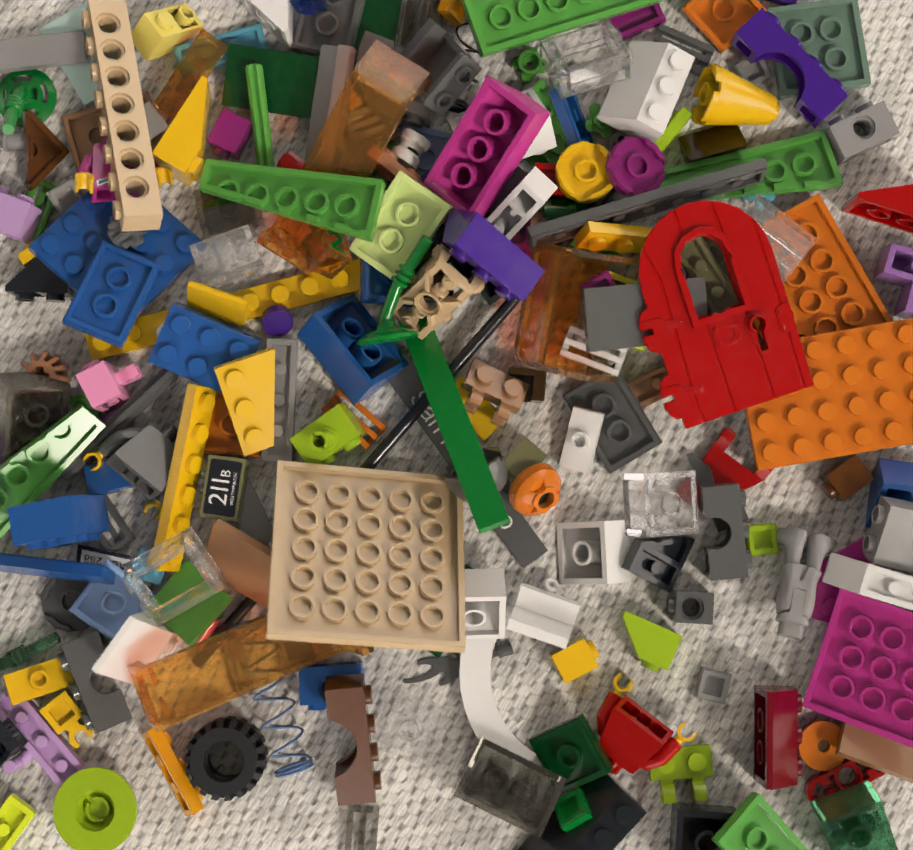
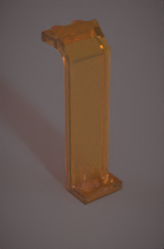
(354, 134)
(222, 671)

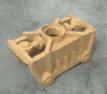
(423, 284)

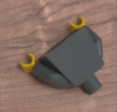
(141, 459)

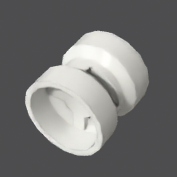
(411, 148)

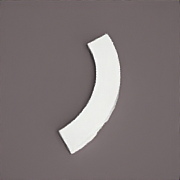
(479, 699)

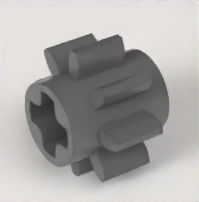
(124, 239)

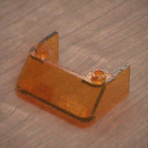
(555, 307)

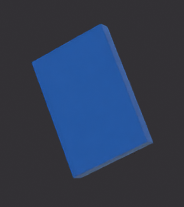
(112, 294)

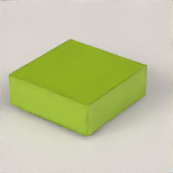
(762, 539)

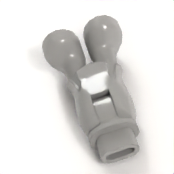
(799, 582)

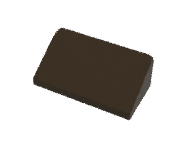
(711, 143)

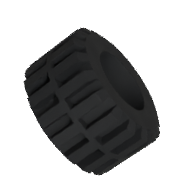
(207, 777)

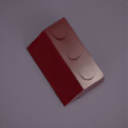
(777, 736)

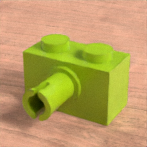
(329, 435)

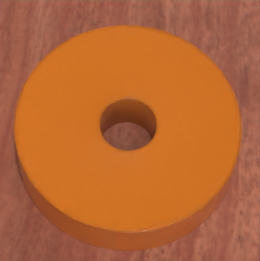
(808, 749)

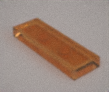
(198, 61)

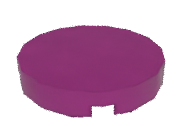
(635, 166)

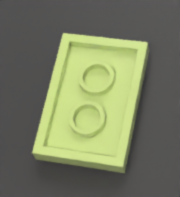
(404, 216)

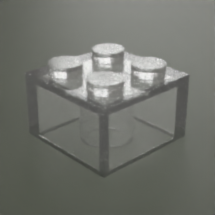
(229, 258)
(660, 503)

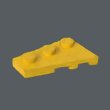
(249, 397)

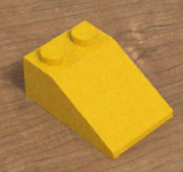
(186, 138)

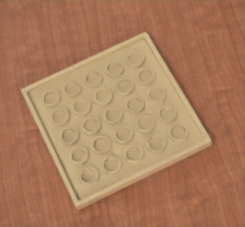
(366, 559)

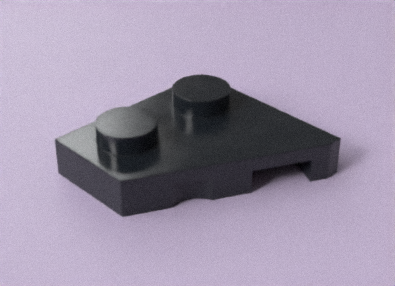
(658, 559)

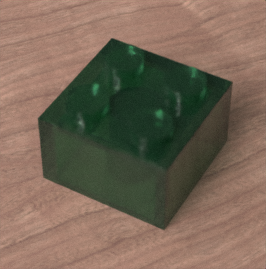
(853, 819)

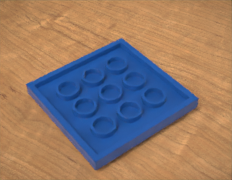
(76, 235)

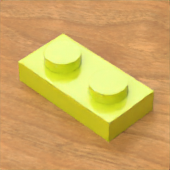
(14, 819)

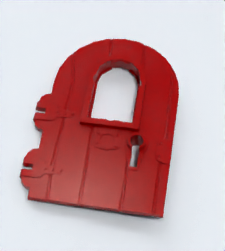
(717, 358)

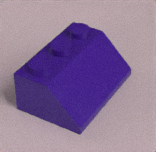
(490, 254)

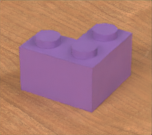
(896, 267)

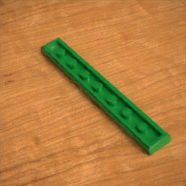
(457, 431)

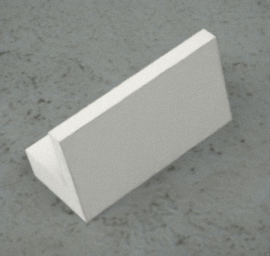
(544, 615)

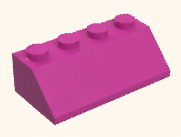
(486, 147)

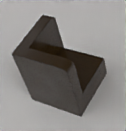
(536, 381)

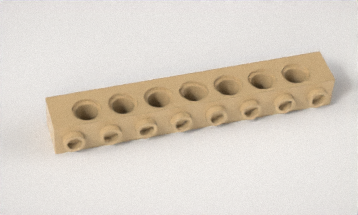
(132, 212)

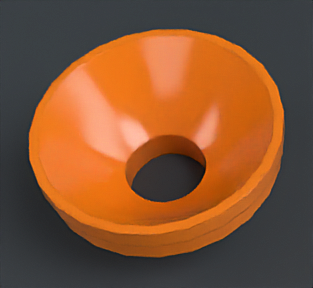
(533, 484)

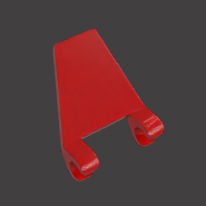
(727, 469)

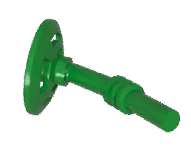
(24, 98)
(386, 328)

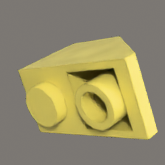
(163, 29)

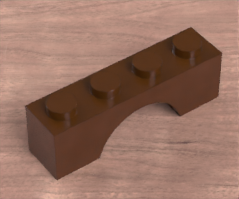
(348, 705)

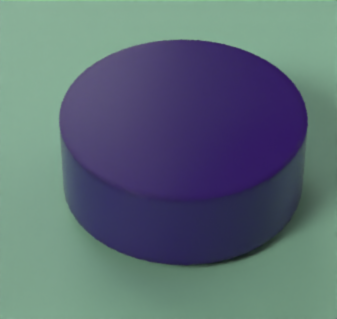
(277, 320)

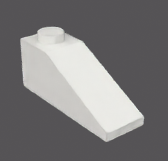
(522, 203)

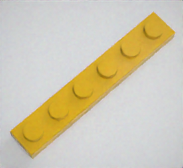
(185, 467)

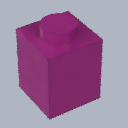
(230, 135)

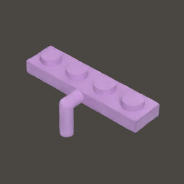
(44, 743)

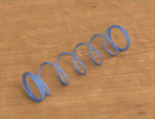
(296, 767)

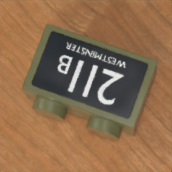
(223, 488)

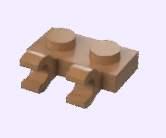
(496, 387)

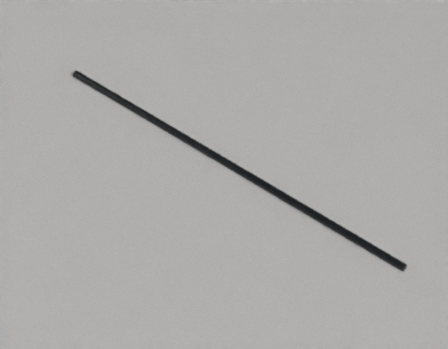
(418, 408)

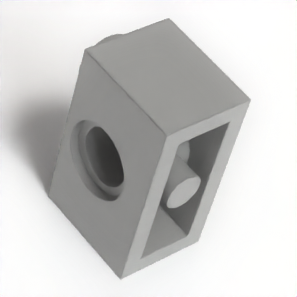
(875, 122)

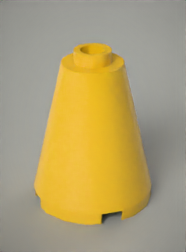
(731, 100)

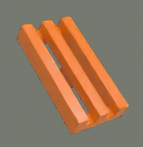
(373, 435)

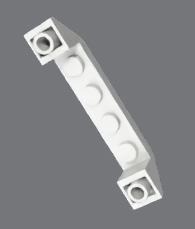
(869, 580)

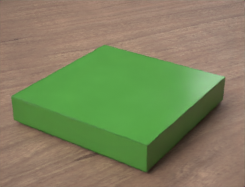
(196, 620)

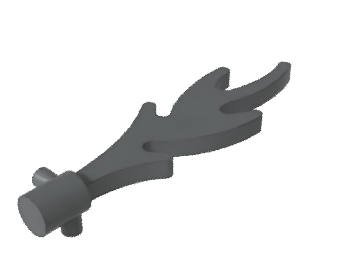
(451, 666)

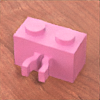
(106, 385)

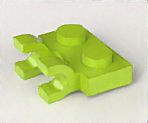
(689, 762)

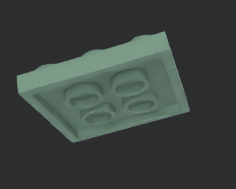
(831, 34)

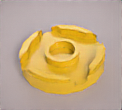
(582, 172)

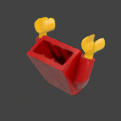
(633, 735)

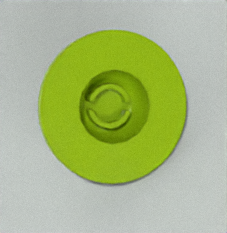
(95, 809)

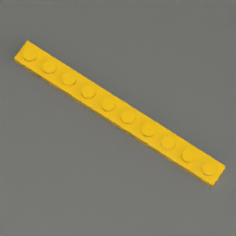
(289, 292)

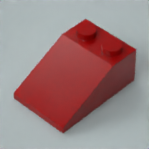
(885, 206)

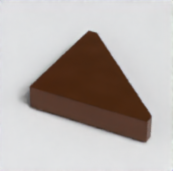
(42, 150)

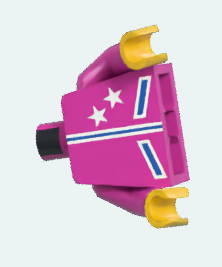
(94, 175)

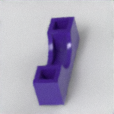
(766, 40)

